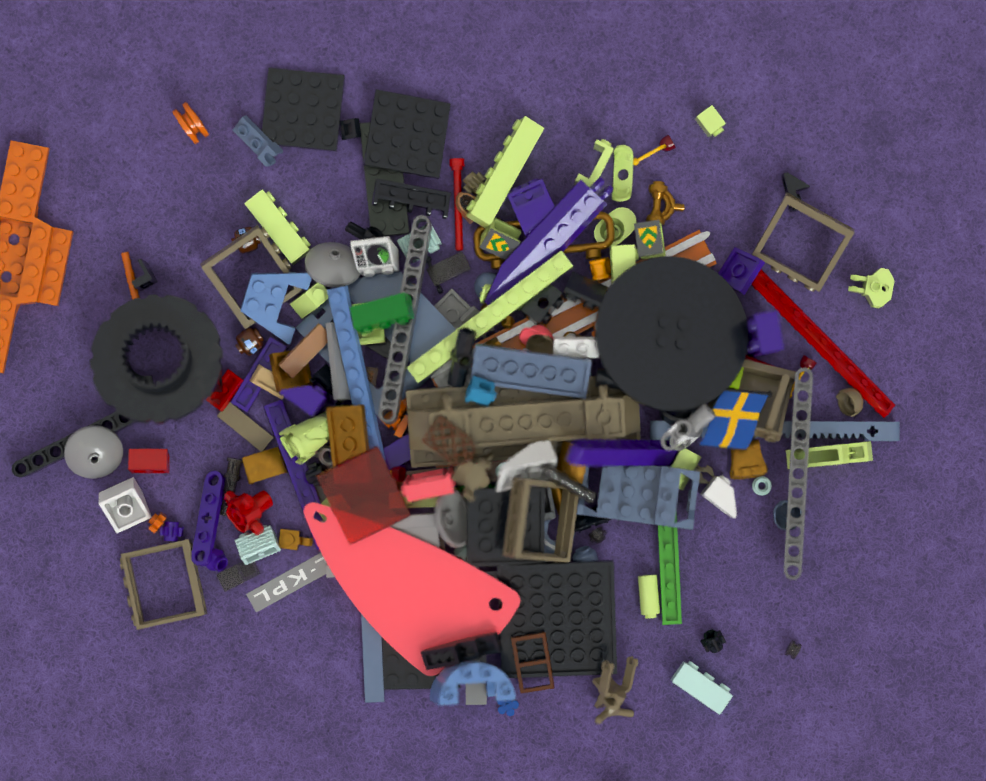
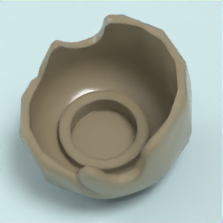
(850, 401)

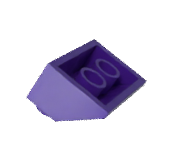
(307, 398)

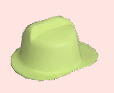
(623, 226)

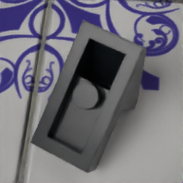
(792, 185)

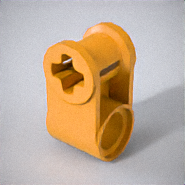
(600, 268)

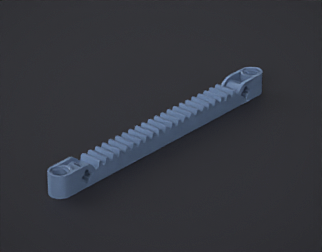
(883, 430)

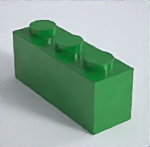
(382, 313)

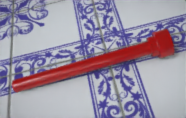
(457, 166)

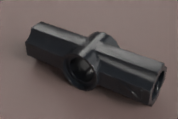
(459, 367)

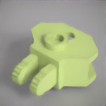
(873, 287)

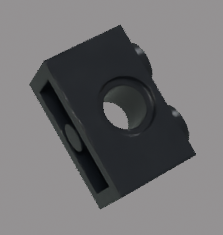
(543, 315)

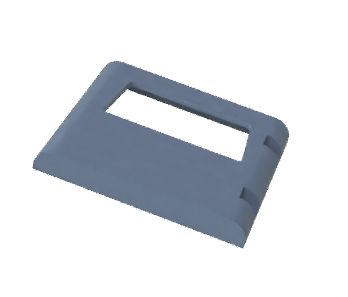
(429, 326)

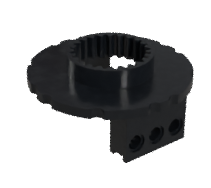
(175, 397)

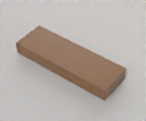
(304, 351)

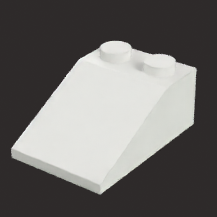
(526, 464)

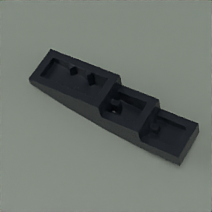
(461, 650)

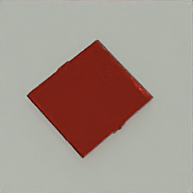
(363, 495)

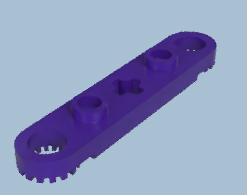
(206, 530)

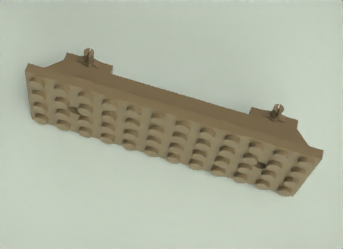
(516, 421)

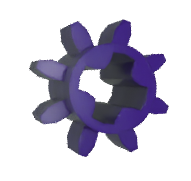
(171, 531)

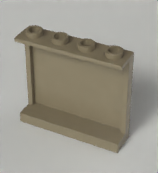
(765, 378)

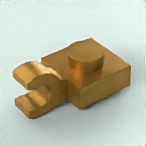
(291, 539)

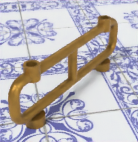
(592, 250)

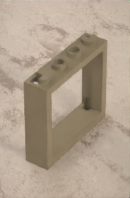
(816, 214)
(227, 250)
(517, 519)
(134, 600)

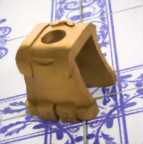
(748, 462)

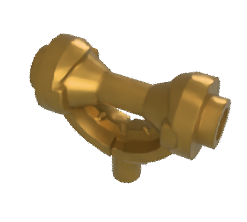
(659, 191)

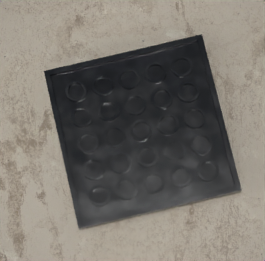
(573, 608)

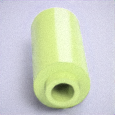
(648, 595)

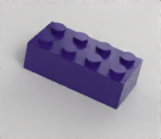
(764, 334)

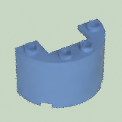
(445, 688)

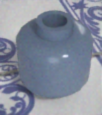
(585, 553)

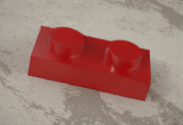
(231, 384)

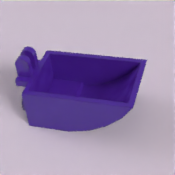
(531, 204)

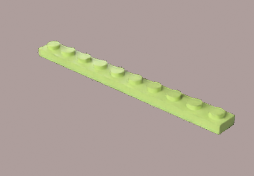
(492, 314)

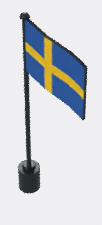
(734, 411)

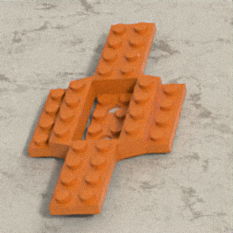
(42, 252)

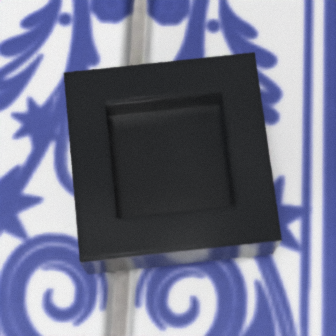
(350, 129)

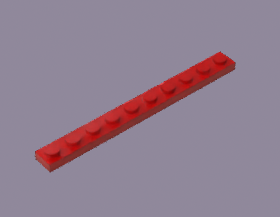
(823, 344)

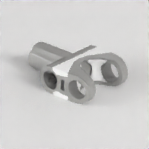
(688, 430)

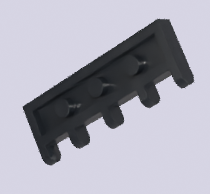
(411, 196)

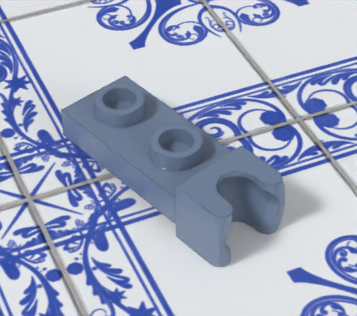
(257, 141)

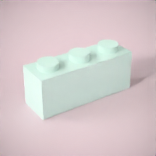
(702, 686)

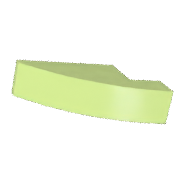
(834, 454)

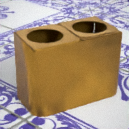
(264, 465)

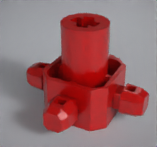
(247, 510)

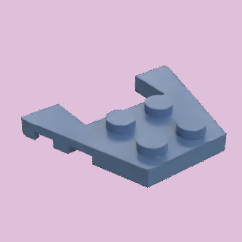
(265, 297)

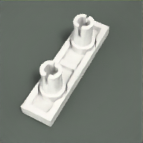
(575, 346)

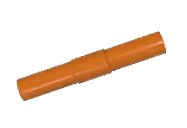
(129, 274)

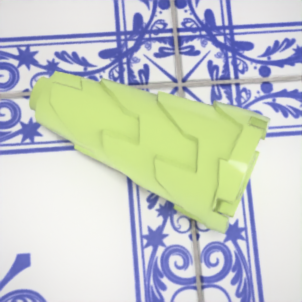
(306, 437)

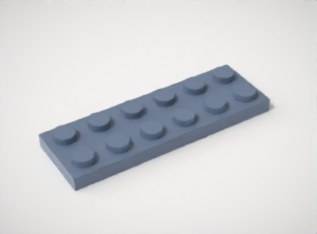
(532, 370)

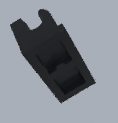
(323, 376)

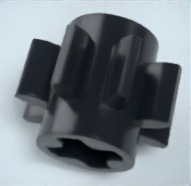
(314, 469)
(713, 641)

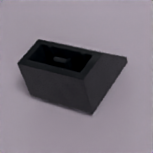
(585, 291)

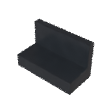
(145, 280)

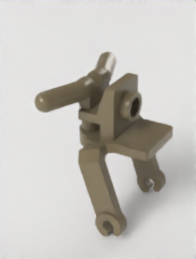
(473, 475)
(611, 693)

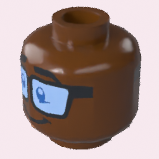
(249, 246)
(249, 341)

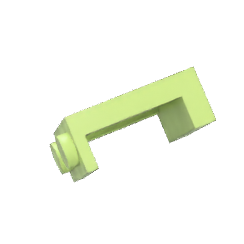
(605, 148)

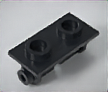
(585, 522)

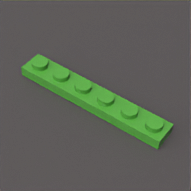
(669, 574)

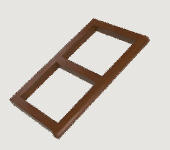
(534, 662)

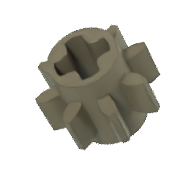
(473, 181)

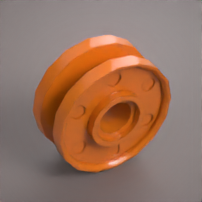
(190, 123)

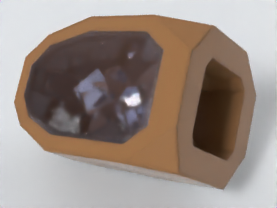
(462, 202)

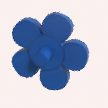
(507, 707)

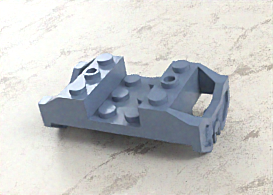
(642, 495)

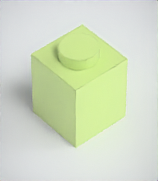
(710, 121)

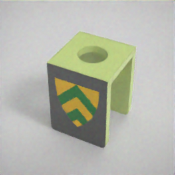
(500, 238)
(650, 239)

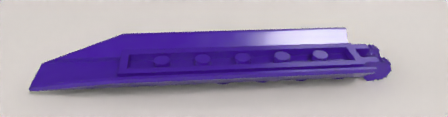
(551, 235)

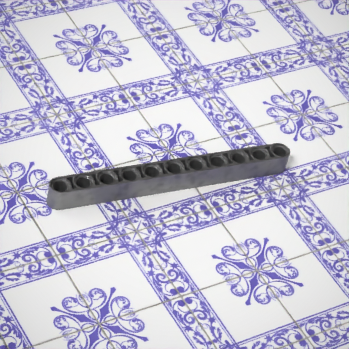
(407, 329)
(793, 482)

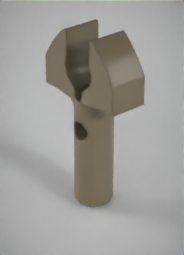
(708, 469)

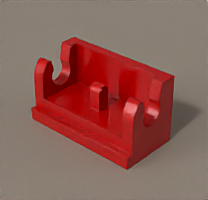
(148, 461)

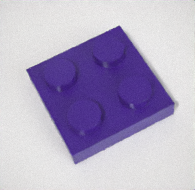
(741, 270)

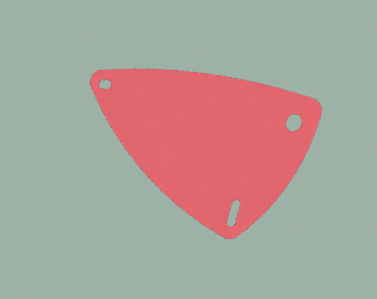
(411, 589)

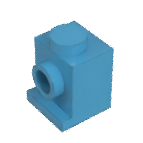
(480, 391)

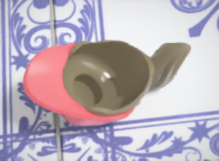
(537, 339)

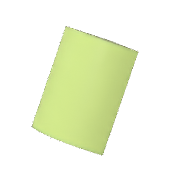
(685, 460)

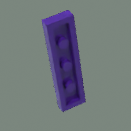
(248, 391)

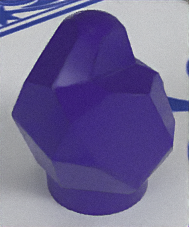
(218, 560)

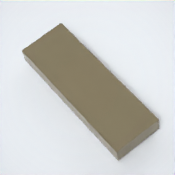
(777, 402)
(245, 427)

